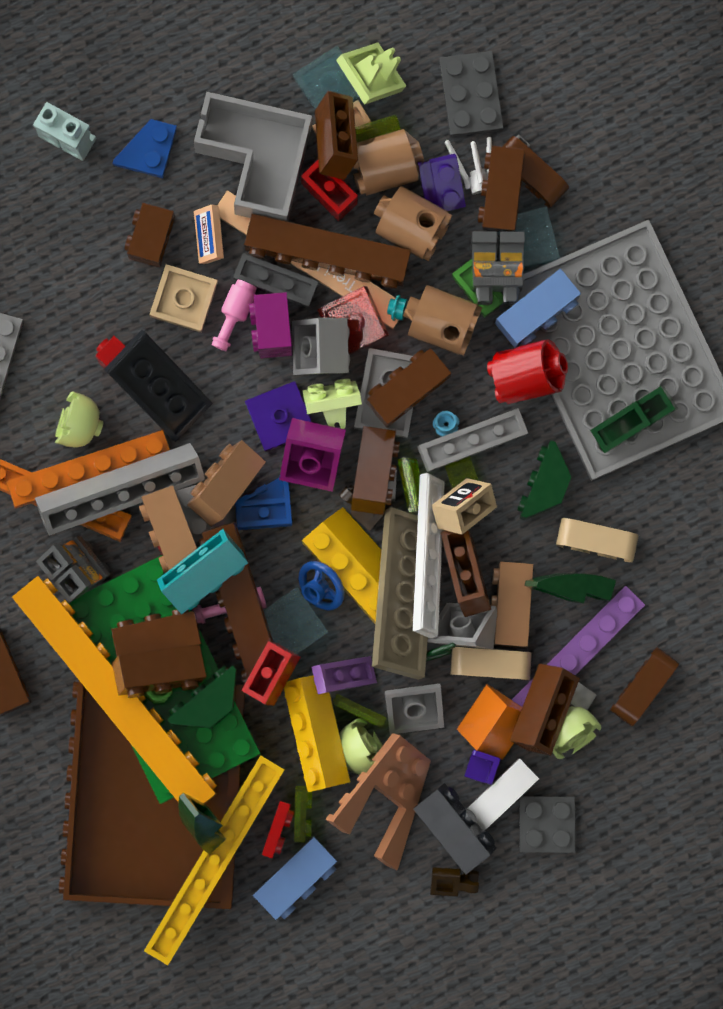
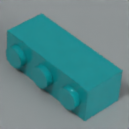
(202, 571)

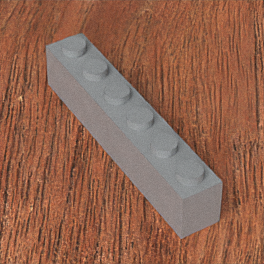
(118, 488)

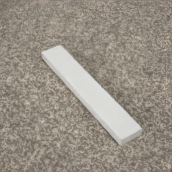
(428, 559)

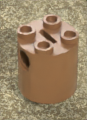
(387, 162)
(412, 222)
(442, 319)

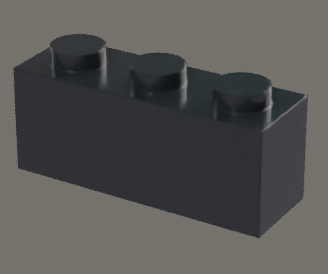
(455, 828)

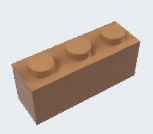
(225, 482)
(168, 525)
(512, 604)

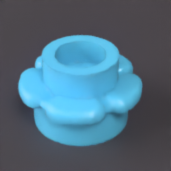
(443, 417)

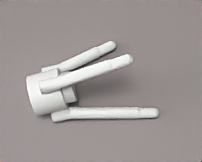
(477, 176)

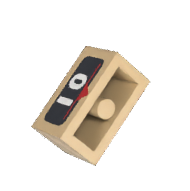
(464, 506)

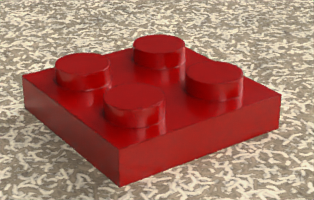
(274, 840)

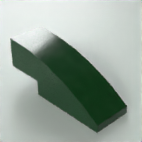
(634, 419)
(574, 586)
(200, 823)

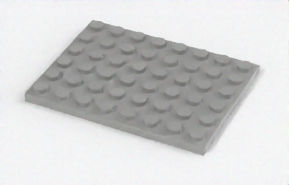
(626, 342)

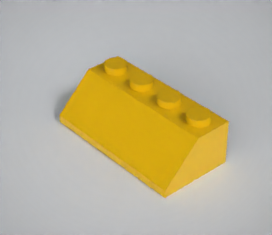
(351, 554)
(316, 735)

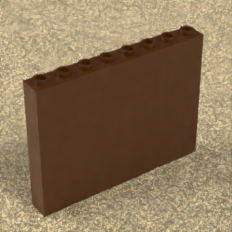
(117, 832)

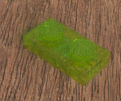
(303, 801)

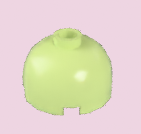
(78, 422)
(575, 731)
(359, 746)

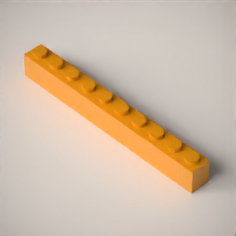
(97, 675)

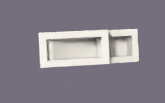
(502, 793)

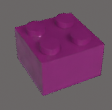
(272, 323)
(312, 454)

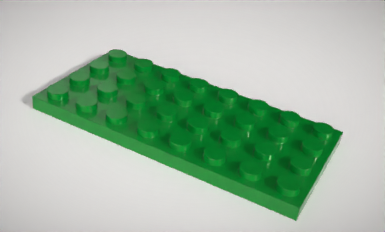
(133, 598)

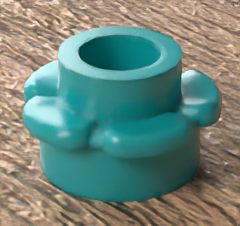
(397, 308)

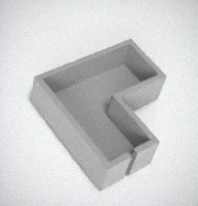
(266, 141)

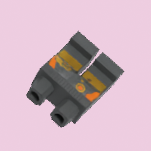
(500, 275)
(75, 566)

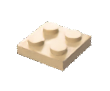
(183, 298)

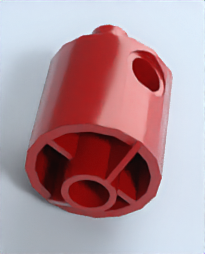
(528, 371)

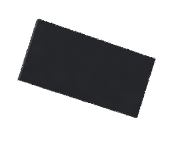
(158, 385)

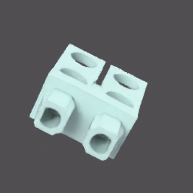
(64, 131)

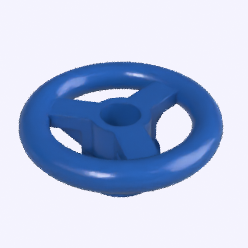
(319, 588)

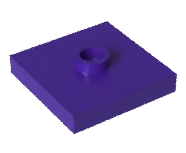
(274, 412)

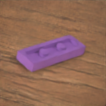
(344, 675)

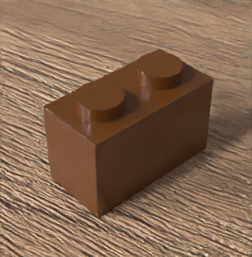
(150, 234)

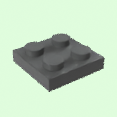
(547, 824)

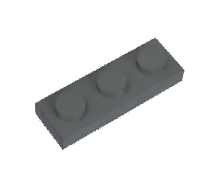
(276, 279)

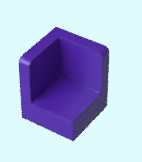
(482, 767)

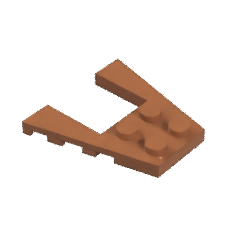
(400, 776)

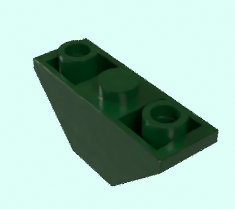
(547, 484)
(208, 703)

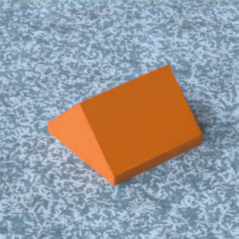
(491, 722)

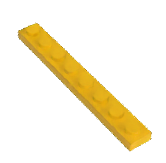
(211, 866)

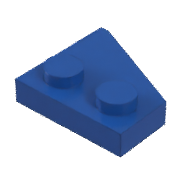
(148, 149)
(265, 507)

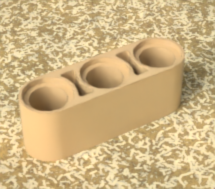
(597, 538)
(491, 663)

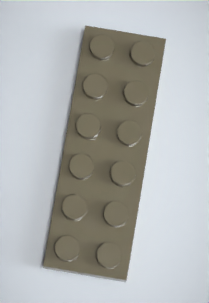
(395, 642)

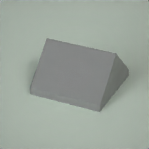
(469, 631)
(414, 708)

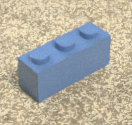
(538, 309)
(296, 879)

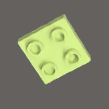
(372, 72)
(332, 400)

